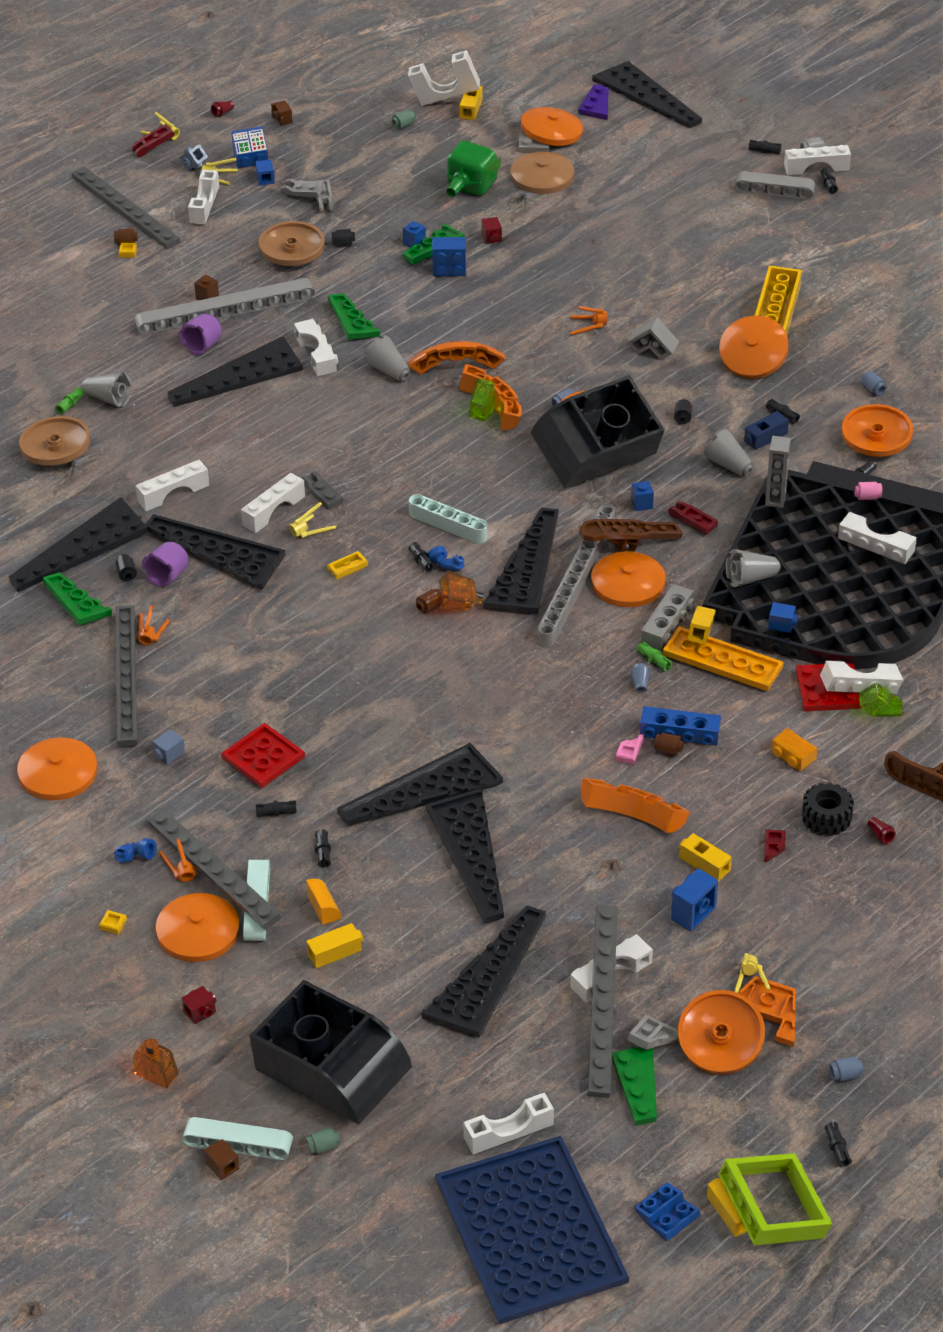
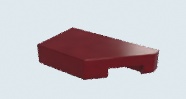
(774, 843)

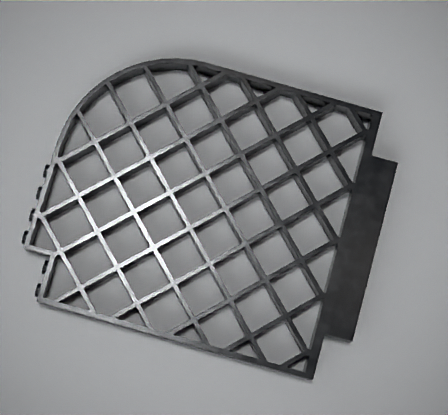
(837, 485)

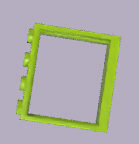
(749, 1212)

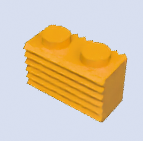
(793, 749)

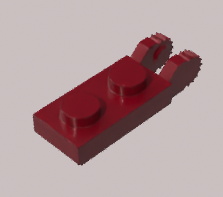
(152, 140)
(693, 517)

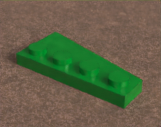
(424, 250)
(351, 319)
(74, 600)
(637, 1081)

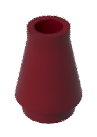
(222, 107)
(883, 831)

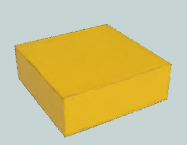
(127, 250)
(112, 922)

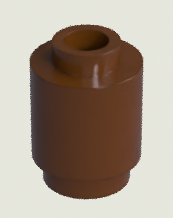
(125, 236)
(428, 601)
(668, 743)

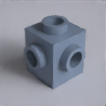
(193, 157)

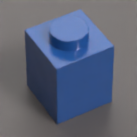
(264, 172)
(413, 234)
(642, 496)
(782, 617)

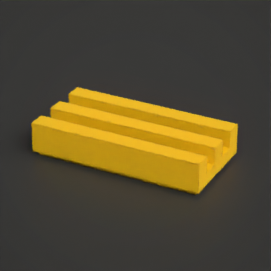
(347, 565)

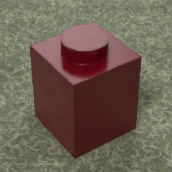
(491, 230)

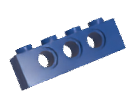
(691, 726)

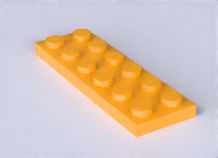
(724, 659)

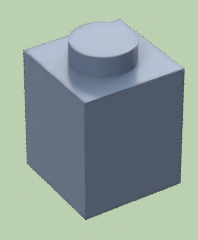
(168, 747)

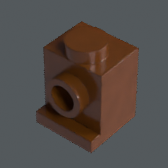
(281, 112)

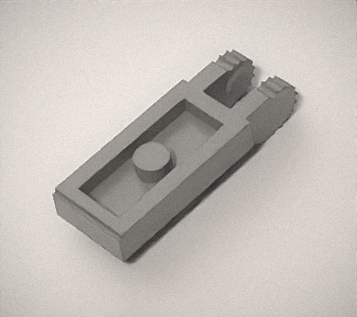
(303, 188)
(325, 197)

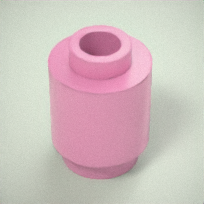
(868, 490)

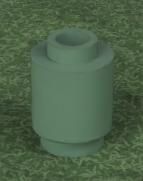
(403, 119)
(323, 1140)

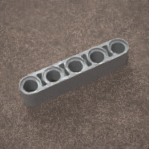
(801, 187)

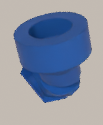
(439, 554)
(145, 848)

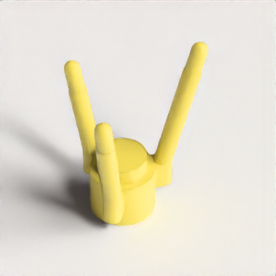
(176, 131)
(211, 166)
(300, 526)
(749, 967)

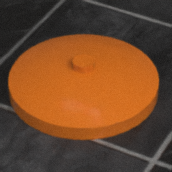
(551, 126)
(754, 347)
(877, 430)
(628, 579)
(57, 768)
(197, 927)
(721, 1032)

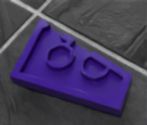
(596, 103)

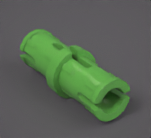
(69, 401)
(654, 656)

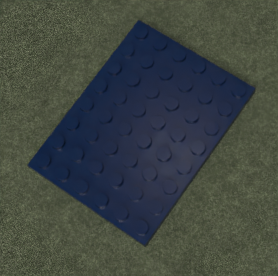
(531, 1229)

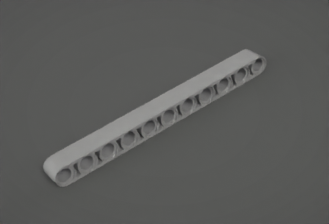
(225, 305)
(572, 584)

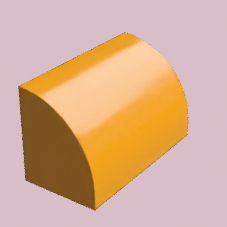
(322, 901)

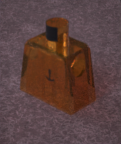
(458, 592)
(155, 1063)

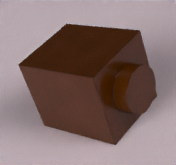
(206, 288)
(221, 1159)

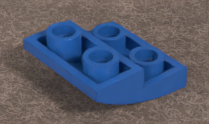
(667, 1211)

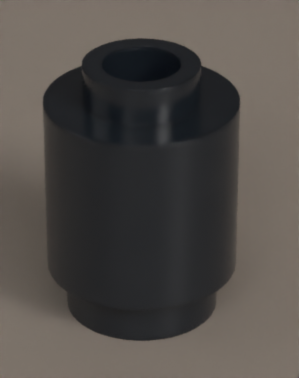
(342, 237)
(683, 411)
(125, 567)

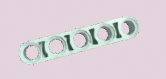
(448, 518)
(258, 879)
(240, 1137)

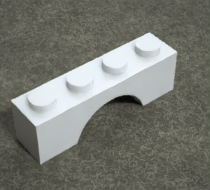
(799, 159)
(208, 187)
(309, 335)
(153, 491)
(257, 512)
(894, 546)
(841, 678)
(631, 955)
(532, 1116)

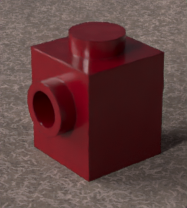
(199, 1004)

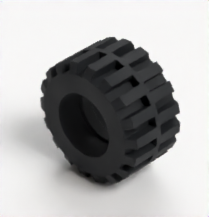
(827, 809)

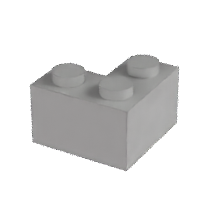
(653, 336)

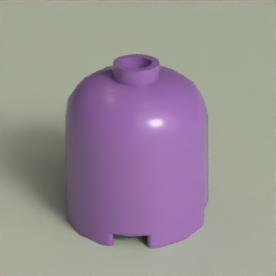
(200, 333)
(165, 563)

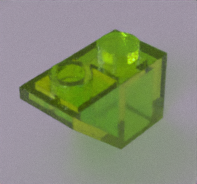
(482, 400)
(880, 701)

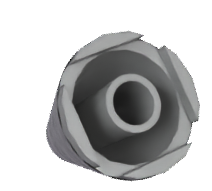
(386, 358)
(109, 388)
(728, 453)
(749, 567)

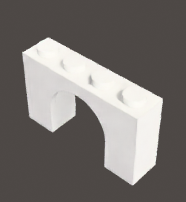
(431, 92)

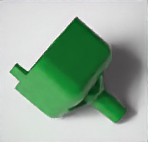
(471, 169)

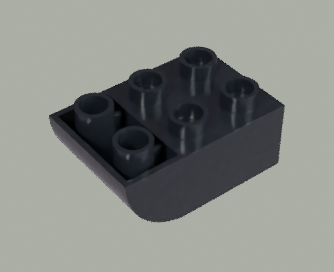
(598, 431)
(329, 1051)

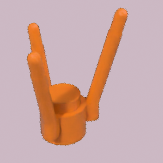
(599, 317)
(146, 634)
(185, 870)

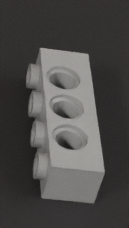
(777, 471)
(667, 617)

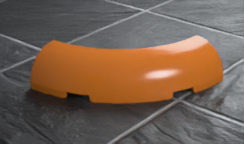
(456, 351)
(505, 397)
(633, 803)

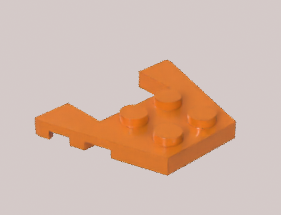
(776, 1005)

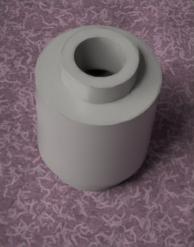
(812, 142)

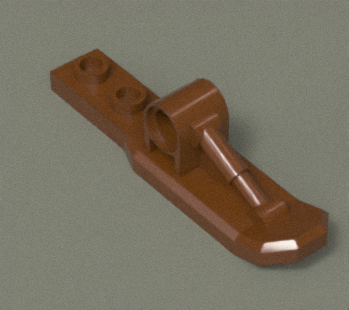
(628, 532)
(918, 777)

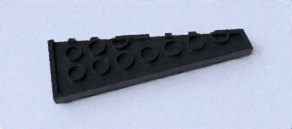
(643, 90)
(257, 366)
(97, 535)
(237, 556)
(525, 572)
(440, 779)
(466, 836)
(481, 984)

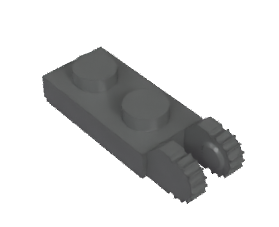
(322, 490)

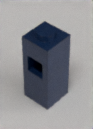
(761, 432)

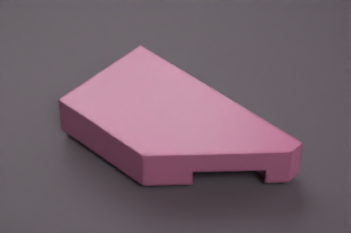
(629, 750)

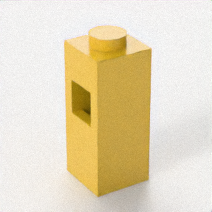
(470, 104)
(702, 619)
(705, 856)
(334, 945)
(722, 1203)

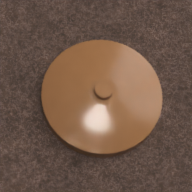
(542, 172)
(291, 243)
(54, 440)

